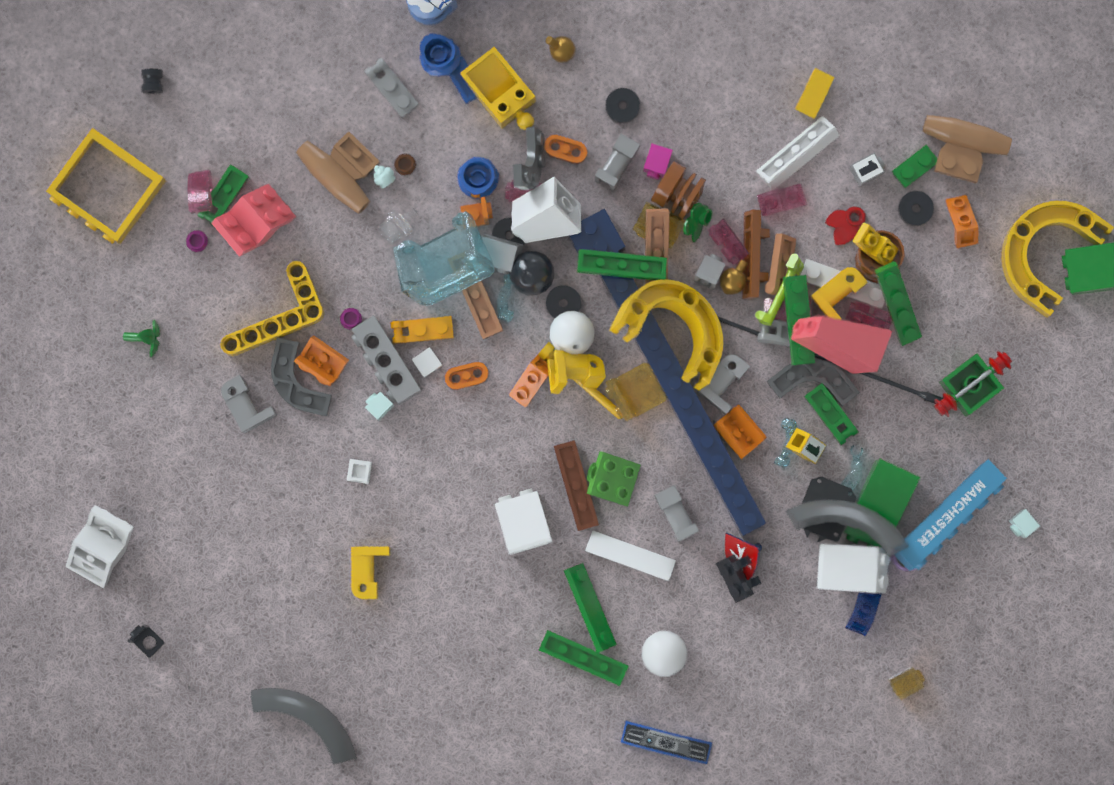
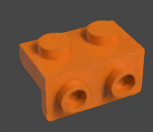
(321, 361)
(740, 431)

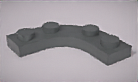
(528, 175)
(821, 372)
(287, 385)

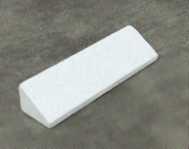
(798, 153)
(630, 555)

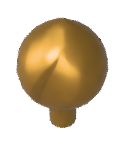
(561, 48)
(733, 280)

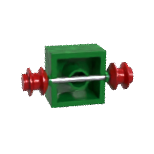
(972, 384)

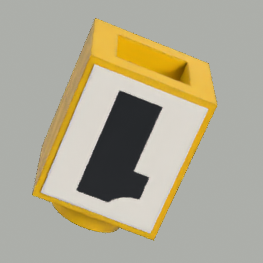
(806, 446)

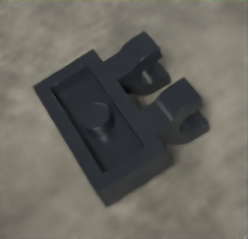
(735, 579)

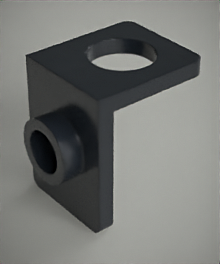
(139, 634)

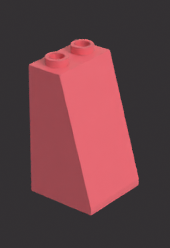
(844, 343)

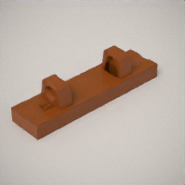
(752, 238)

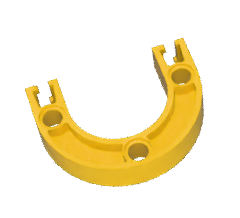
(1015, 246)
(695, 312)

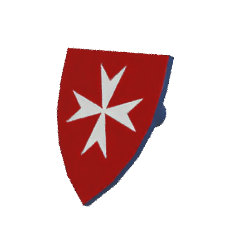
(742, 548)

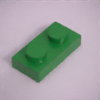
(915, 166)

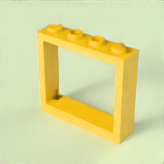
(111, 236)

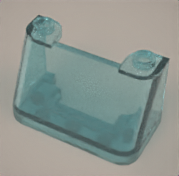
(443, 264)

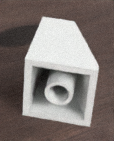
(546, 213)
(523, 521)
(853, 568)

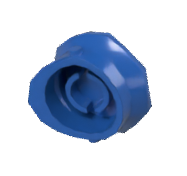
(439, 55)
(478, 172)

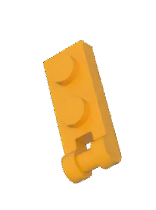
(423, 330)

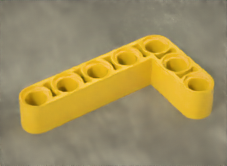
(281, 319)

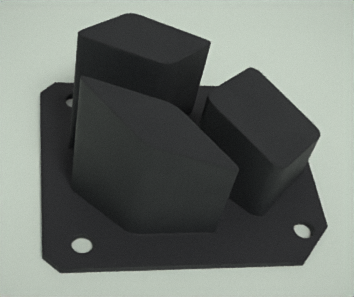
(827, 490)

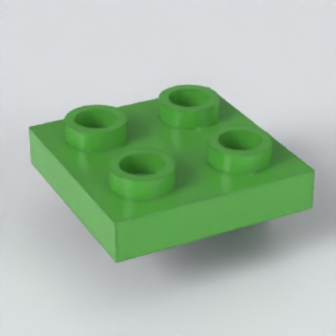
(612, 478)

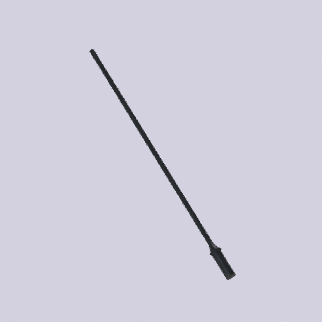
(926, 396)

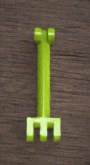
(795, 268)

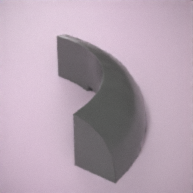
(850, 515)
(311, 713)

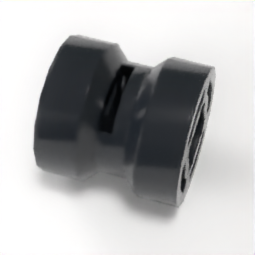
(152, 81)

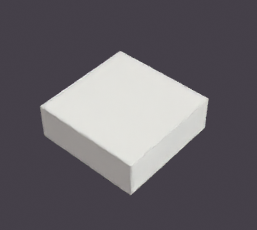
(427, 362)
(359, 471)

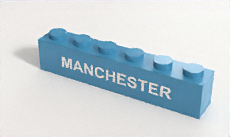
(950, 514)

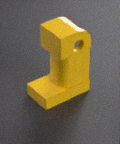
(838, 289)
(576, 368)
(364, 570)

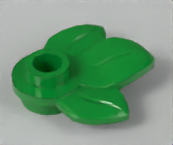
(700, 216)

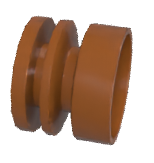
(678, 190)
(867, 265)

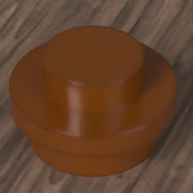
(405, 164)

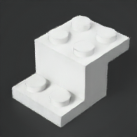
(99, 546)

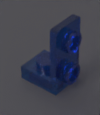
(863, 612)

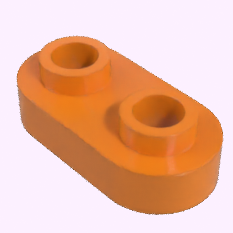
(566, 148)
(466, 375)

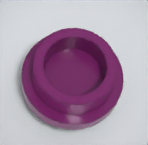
(197, 241)
(350, 318)

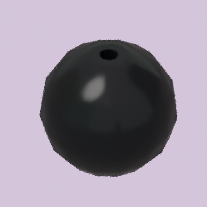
(532, 273)

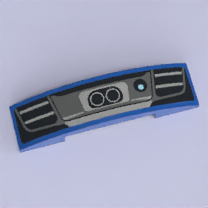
(666, 742)

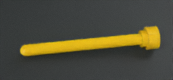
(548, 353)

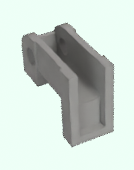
(622, 154)
(722, 380)
(242, 406)
(670, 502)

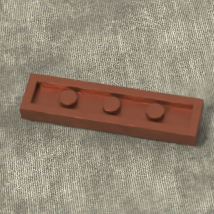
(576, 485)

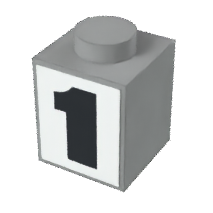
(867, 169)

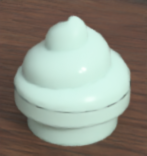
(383, 176)

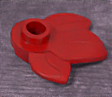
(844, 227)

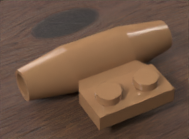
(964, 145)
(341, 169)

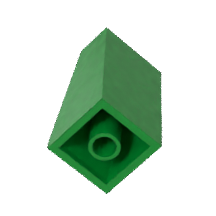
(1089, 268)
(886, 493)

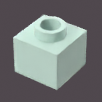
(378, 405)
(1023, 524)

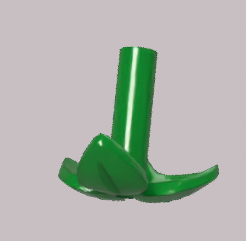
(147, 336)

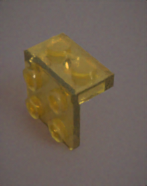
(635, 392)

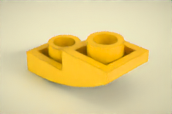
(814, 93)
(875, 245)

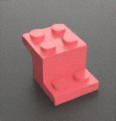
(253, 219)

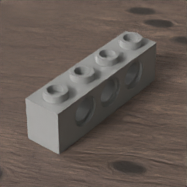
(369, 329)

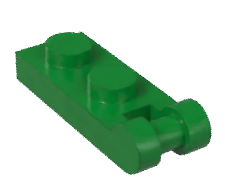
(225, 192)
(830, 413)

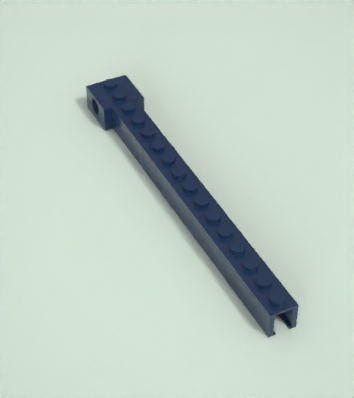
(601, 235)

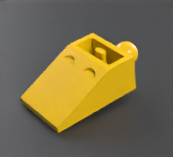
(497, 85)

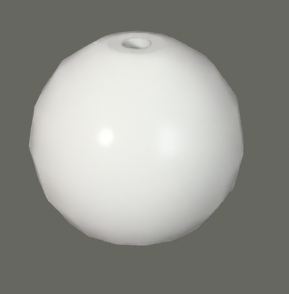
(572, 332)
(664, 653)

